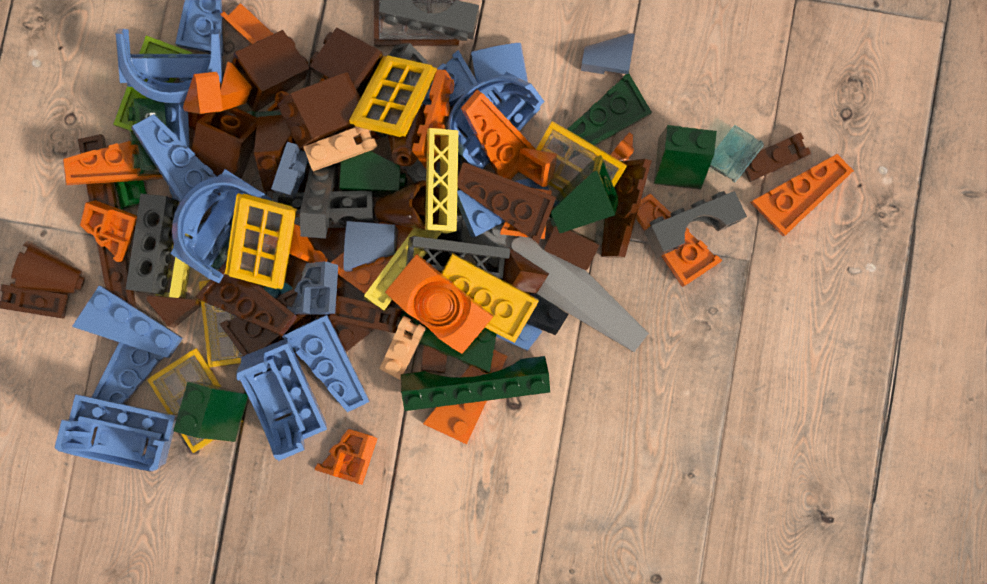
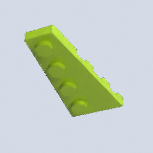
(149, 46)

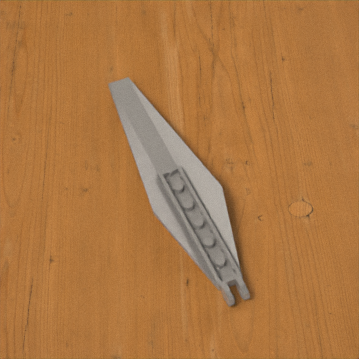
(566, 284)

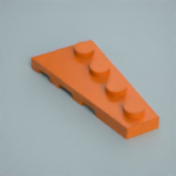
(495, 134)
(799, 196)

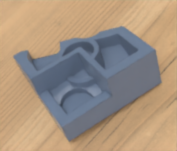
(609, 55)
(290, 171)
(368, 242)
(316, 289)

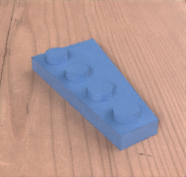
(197, 21)
(461, 76)
(171, 157)
(478, 217)
(325, 355)

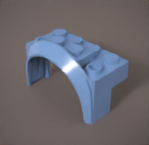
(161, 67)
(517, 104)
(216, 230)
(278, 388)
(119, 434)

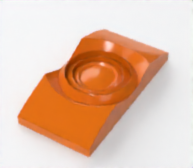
(438, 304)

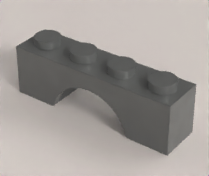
(457, 20)
(316, 201)
(720, 213)

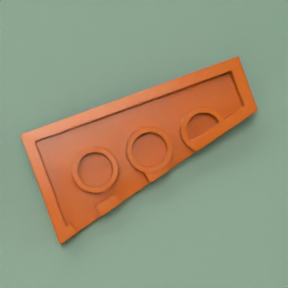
(434, 114)
(103, 166)
(688, 260)
(364, 275)
(460, 419)

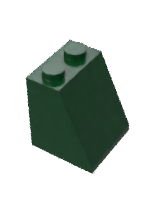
(684, 156)
(372, 174)
(585, 198)
(210, 412)

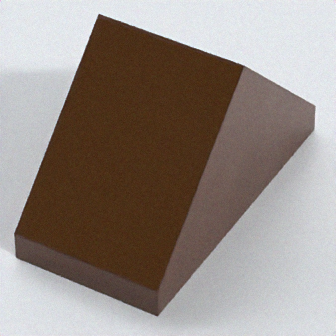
(523, 273)
(173, 310)

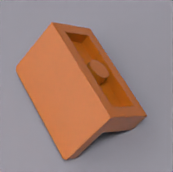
(246, 24)

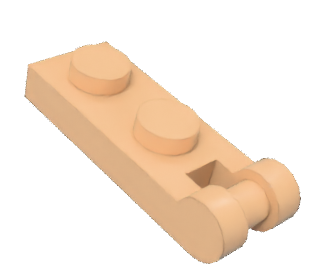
(339, 148)
(402, 348)

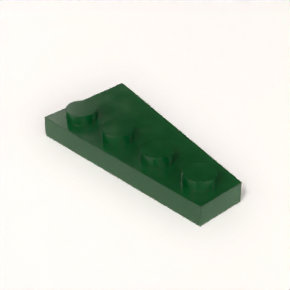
(613, 113)
(477, 354)

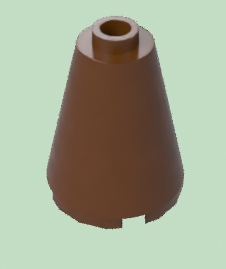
(402, 146)
(406, 206)
(45, 271)

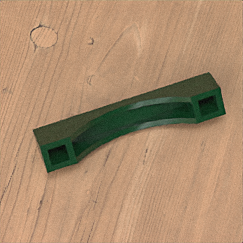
(429, 390)

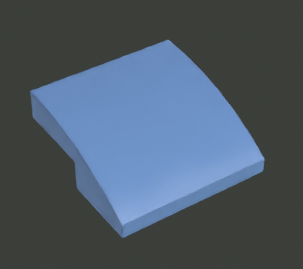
(497, 60)

